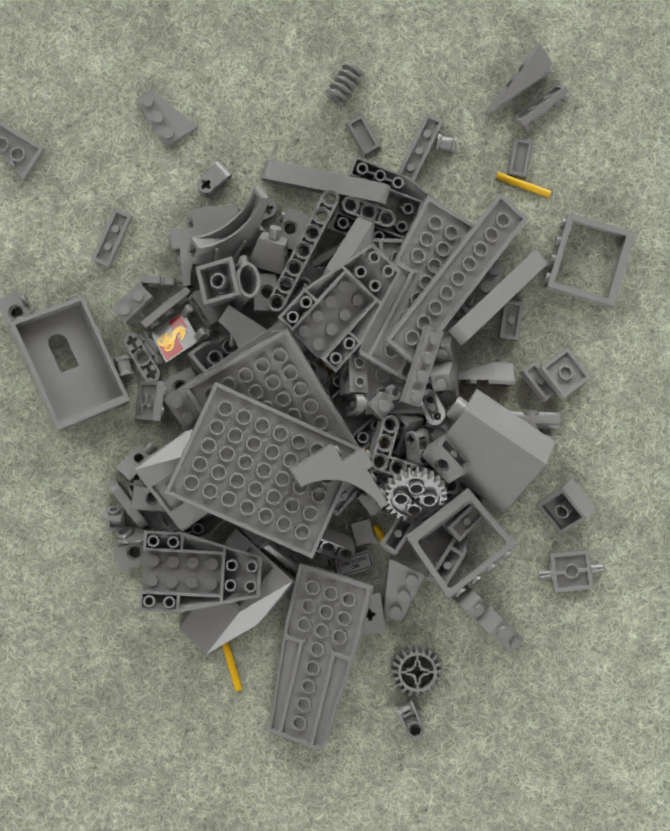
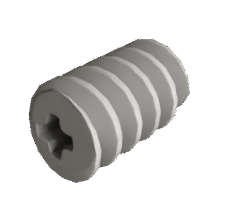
(343, 83)

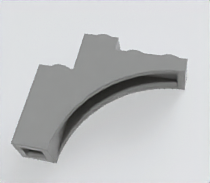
(203, 221)
(228, 238)
(240, 326)
(445, 368)
(328, 465)
(487, 617)

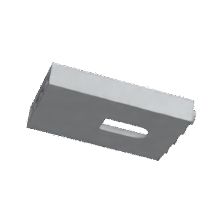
(80, 391)

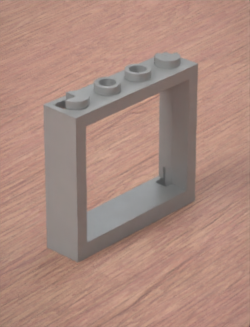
(621, 261)

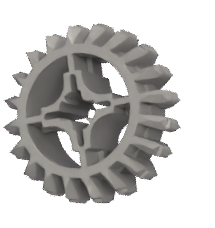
(408, 670)

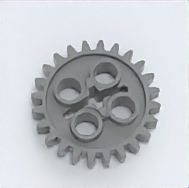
(415, 494)

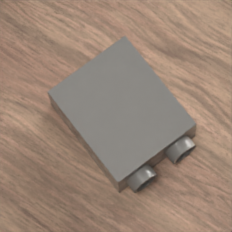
(499, 445)

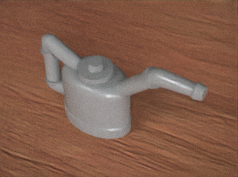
(249, 286)

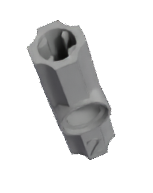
(540, 420)

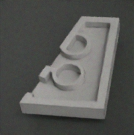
(164, 118)
(19, 150)
(401, 588)

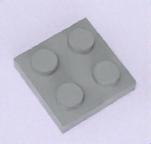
(564, 373)

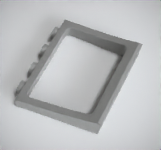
(442, 516)

